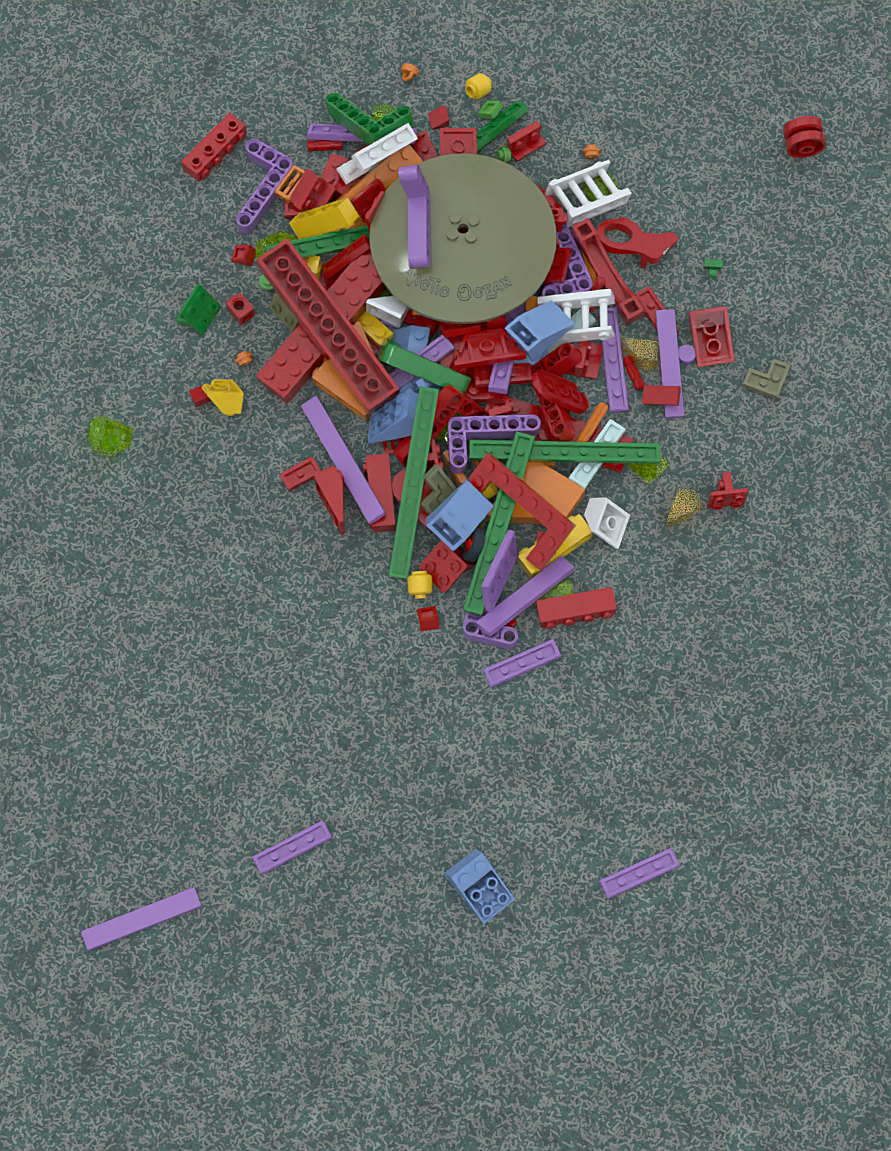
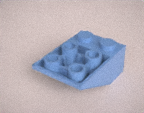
(539, 328)
(394, 418)
(459, 515)
(479, 885)

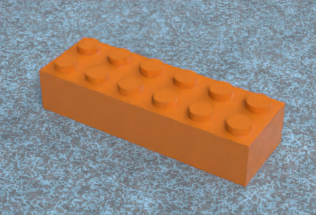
(385, 171)

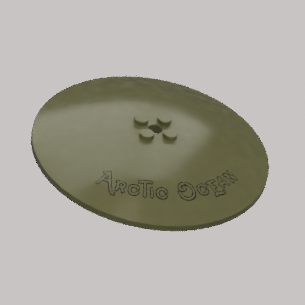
(475, 272)

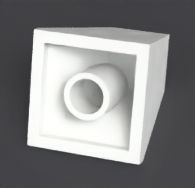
(387, 309)
(606, 520)

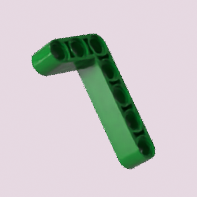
(362, 124)
(395, 355)

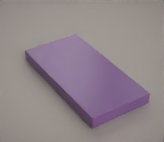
(499, 571)

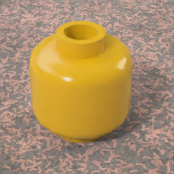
(478, 86)
(420, 584)

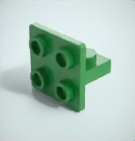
(198, 310)

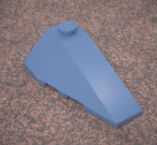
(412, 338)

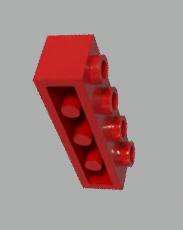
(214, 147)

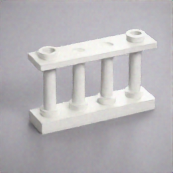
(373, 154)
(588, 208)
(584, 300)

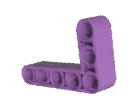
(266, 186)
(418, 216)
(576, 263)
(484, 432)
(479, 636)

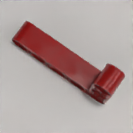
(558, 363)
(448, 403)

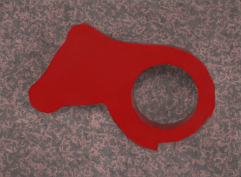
(648, 246)

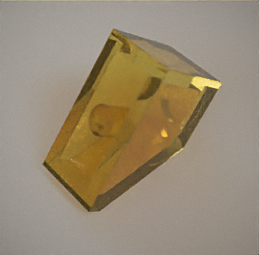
(642, 351)
(683, 507)

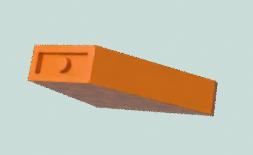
(330, 382)
(553, 487)

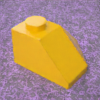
(225, 395)

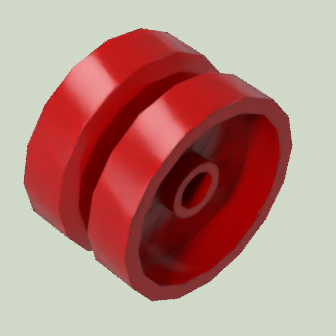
(804, 136)

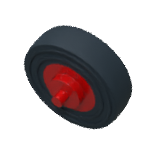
(473, 545)

